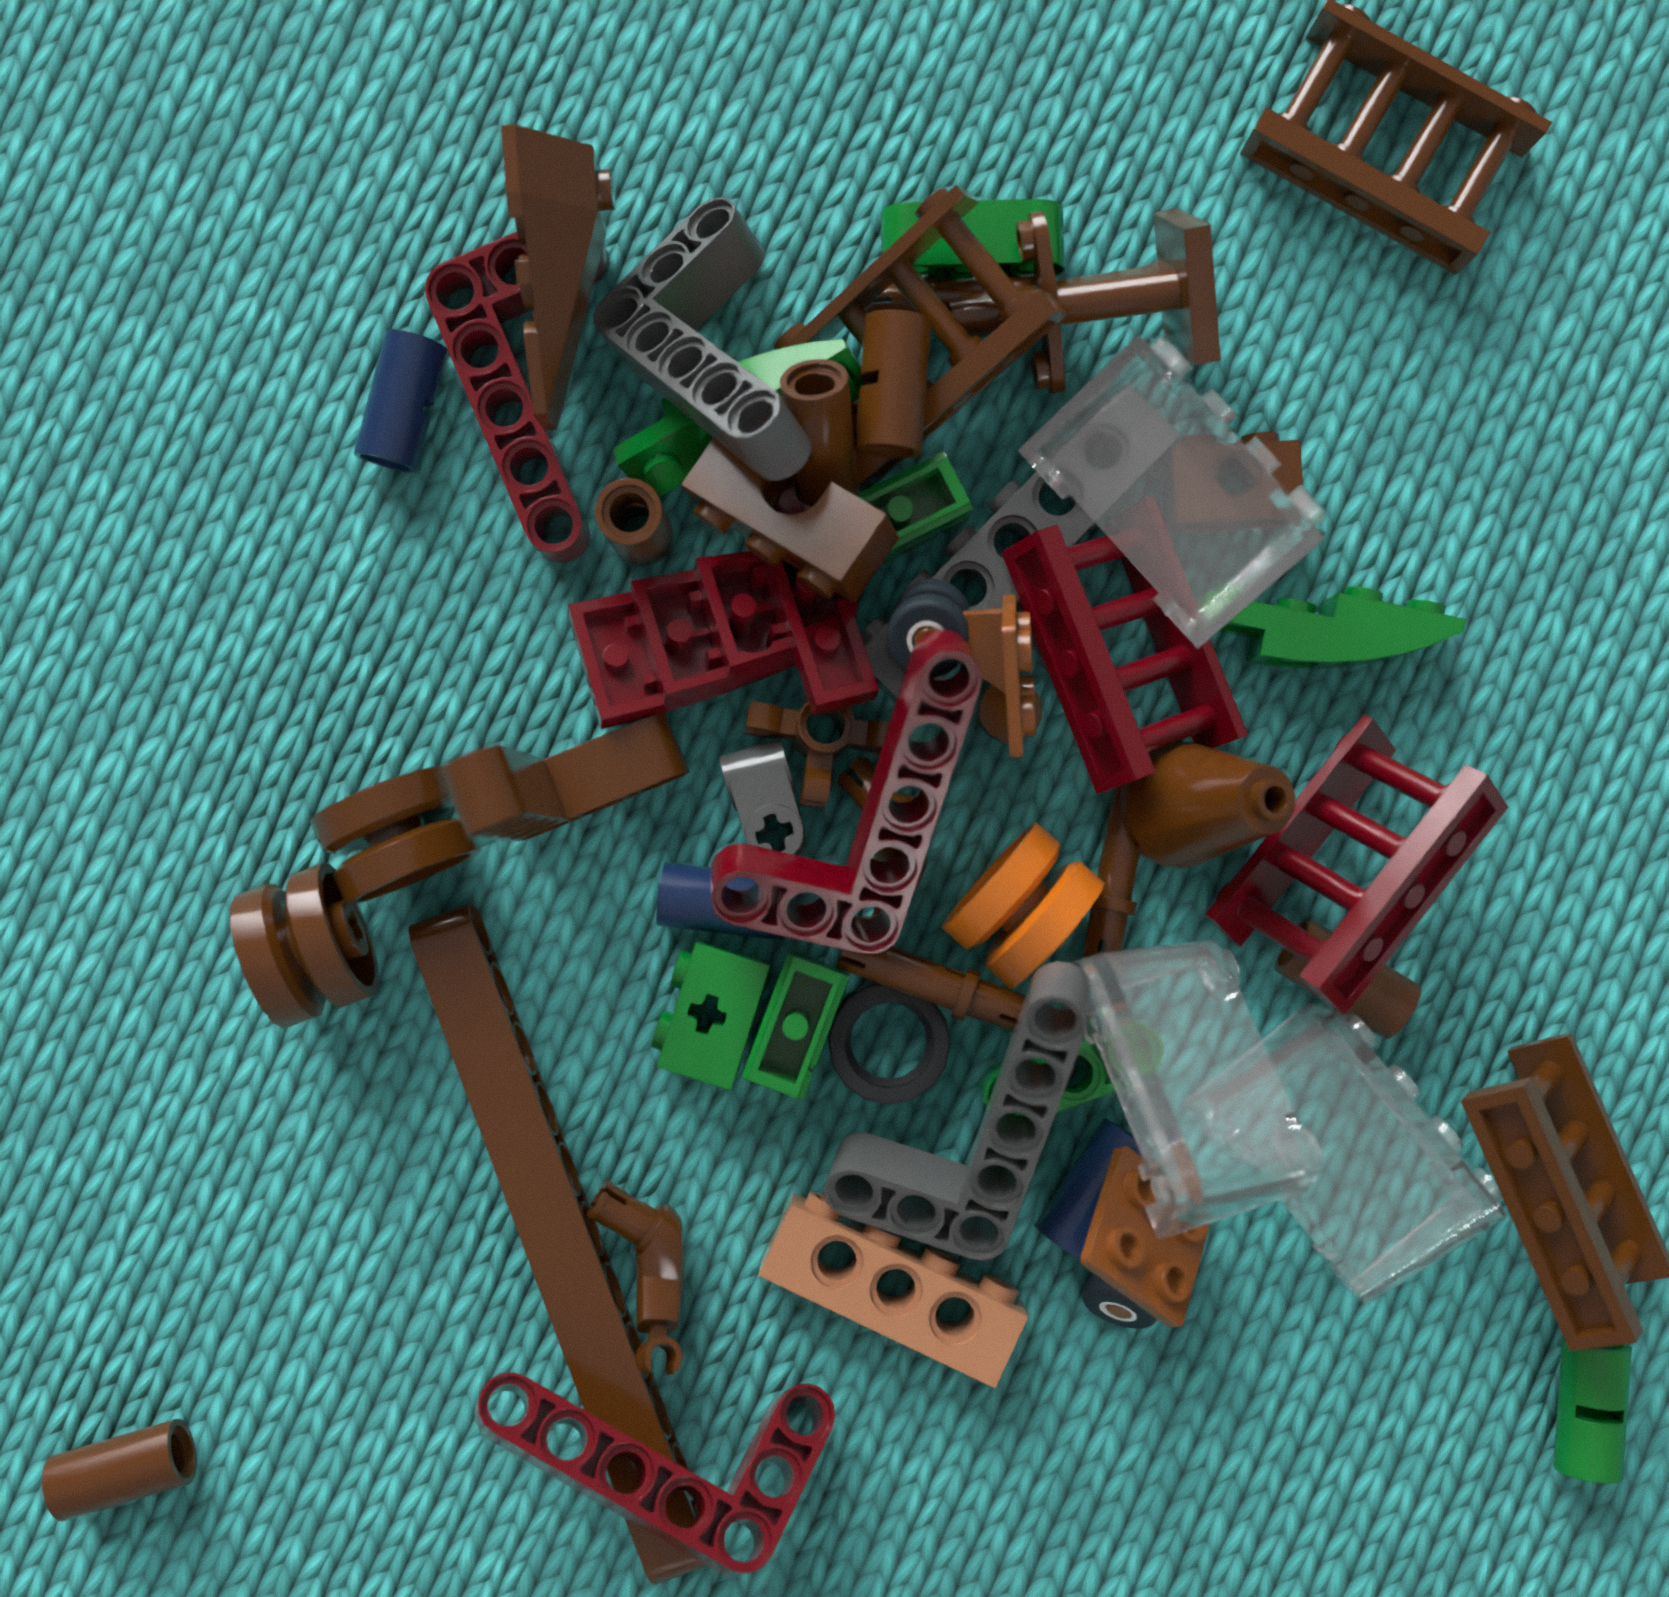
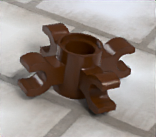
(777, 722)

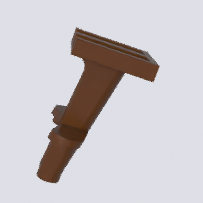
(1176, 284)

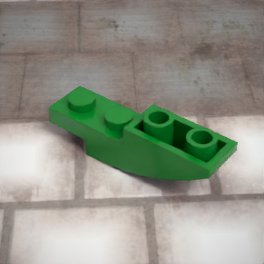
(673, 445)
(1346, 633)

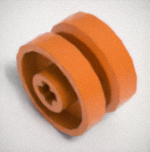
(1031, 913)

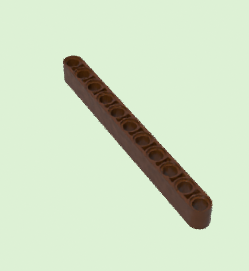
(549, 1207)

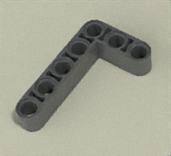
(653, 330)
(975, 1204)

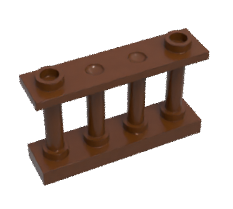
(1394, 201)
(973, 361)
(1569, 1191)

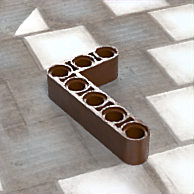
(521, 796)

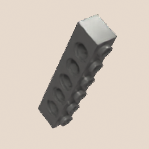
(974, 556)

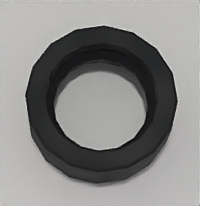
(878, 1088)

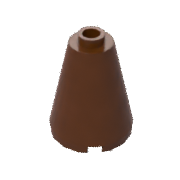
(1203, 804)

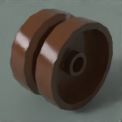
(392, 826)
(303, 947)

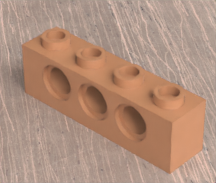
(973, 1346)

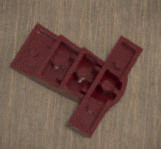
(716, 632)

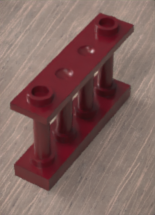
(1085, 675)
(1398, 896)

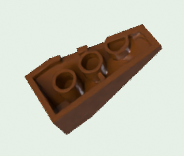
(560, 217)

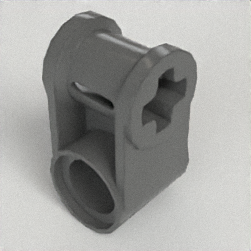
(763, 791)

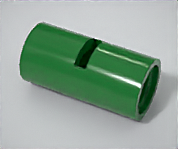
(1592, 1413)

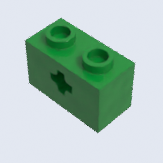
(717, 1051)

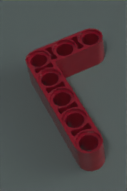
(505, 382)
(882, 824)
(658, 1475)

